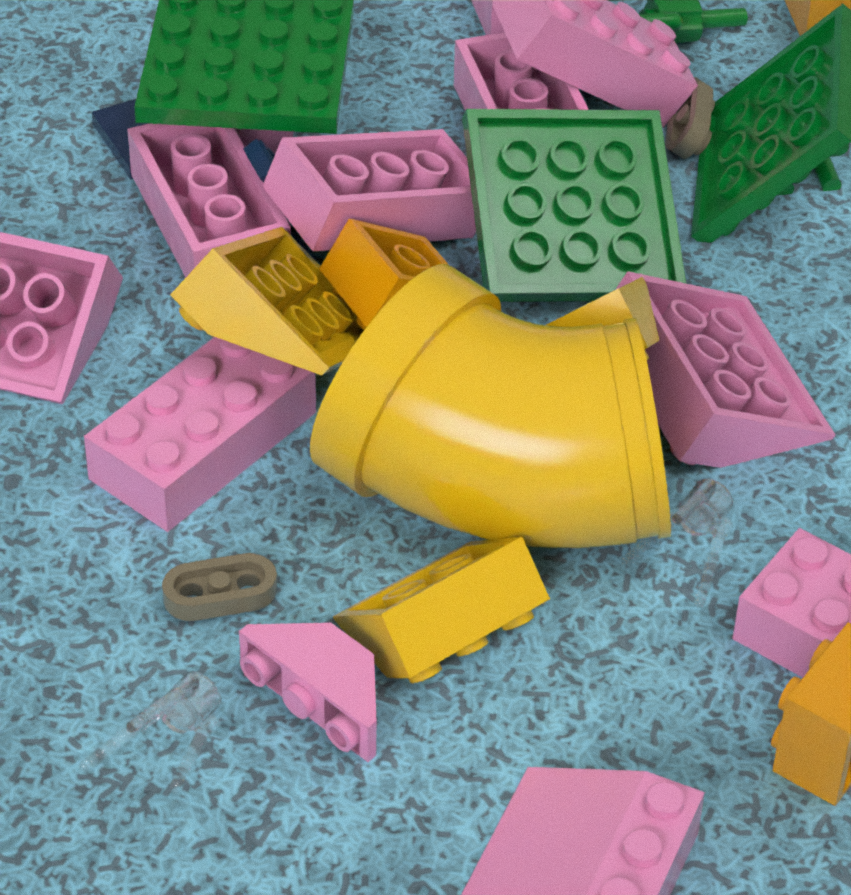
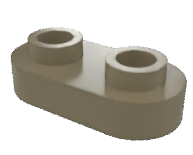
(689, 127)
(219, 586)

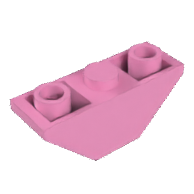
(318, 676)

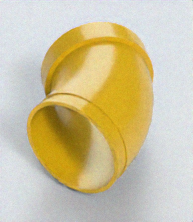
(497, 420)

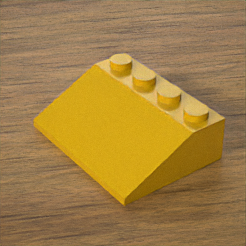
(271, 301)

